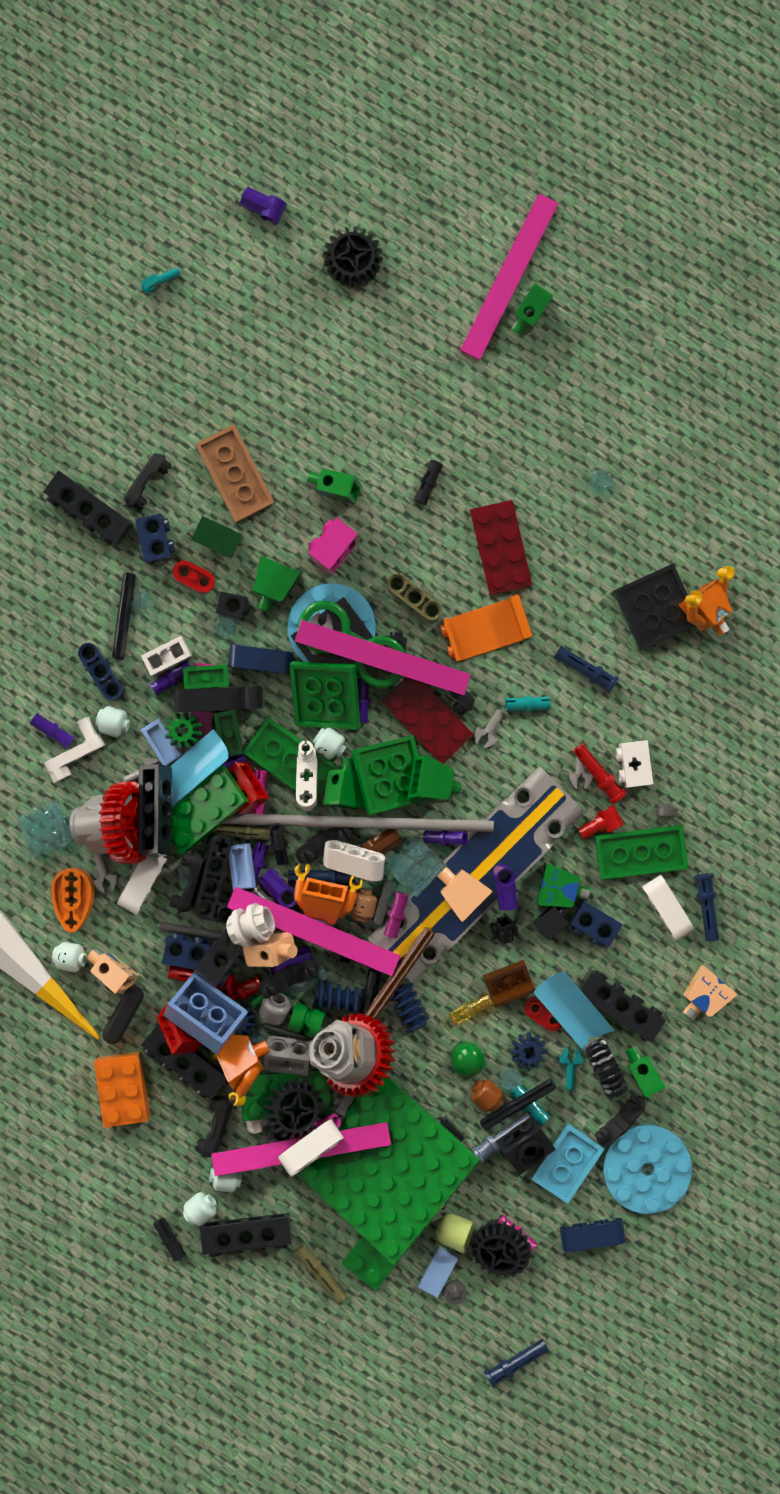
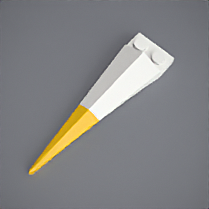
(25, 967)

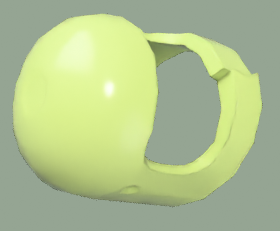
(455, 1232)

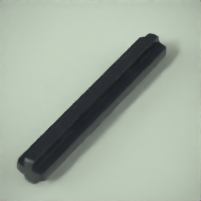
(123, 616)
(518, 1104)

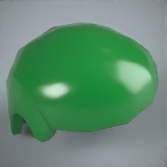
(467, 1059)

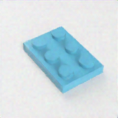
(568, 1164)

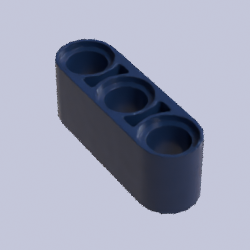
(260, 659)
(92, 666)
(591, 1236)

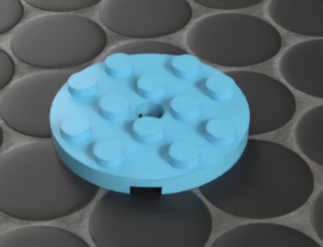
(330, 593)
(670, 1169)

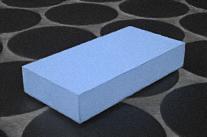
(161, 746)
(241, 867)
(438, 1272)

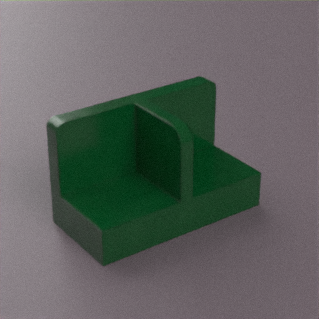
(217, 537)
(229, 732)

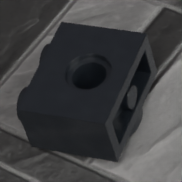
(526, 1145)

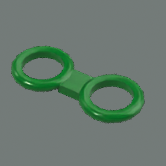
(345, 628)

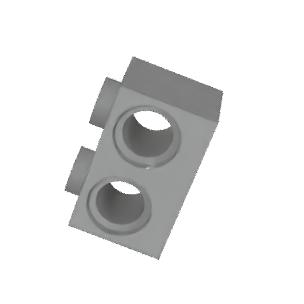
(287, 1055)

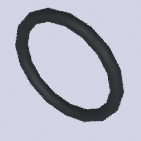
(281, 1031)

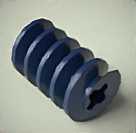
(337, 997)
(410, 1008)

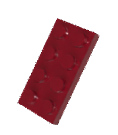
(500, 547)
(427, 718)

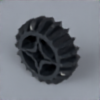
(362, 254)
(605, 1068)
(293, 1126)
(489, 1241)

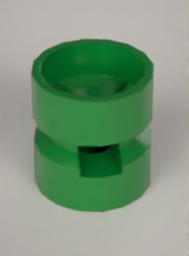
(306, 1020)

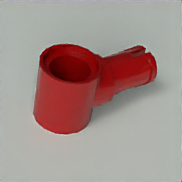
(604, 821)

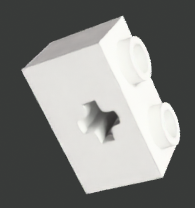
(167, 656)
(643, 773)

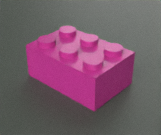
(333, 546)

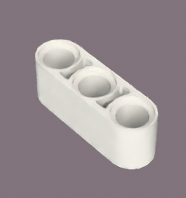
(354, 860)
(140, 883)
(668, 907)
(311, 1147)

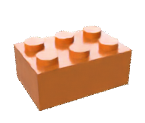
(122, 1089)

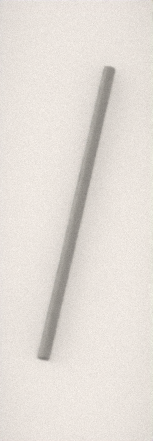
(362, 822)

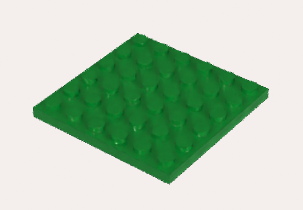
(394, 1188)

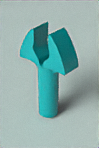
(152, 282)
(570, 1067)

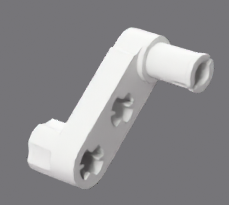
(305, 763)
(58, 766)

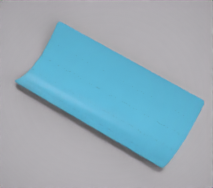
(197, 765)
(572, 1009)

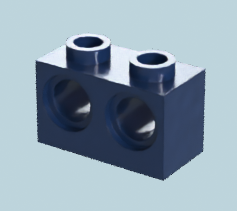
(149, 540)
(597, 920)
(186, 958)

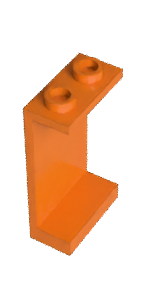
(486, 629)

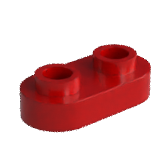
(194, 576)
(541, 1016)

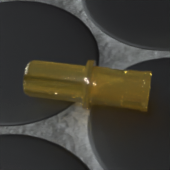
(470, 1009)

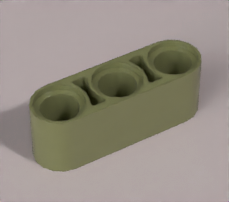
(408, 588)

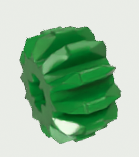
(179, 723)

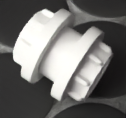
(251, 924)

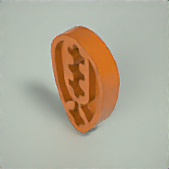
(60, 897)

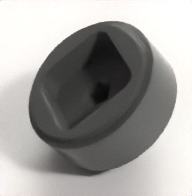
(667, 810)
(455, 1292)

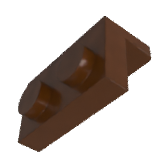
(509, 983)

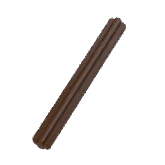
(400, 973)

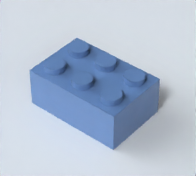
(205, 1013)

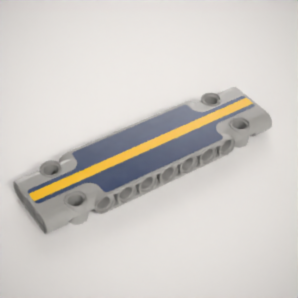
(517, 841)

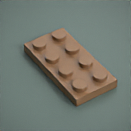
(235, 473)

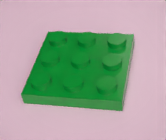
(325, 695)
(385, 773)

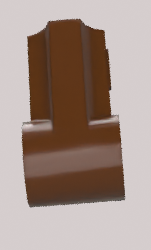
(384, 842)

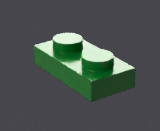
(206, 677)

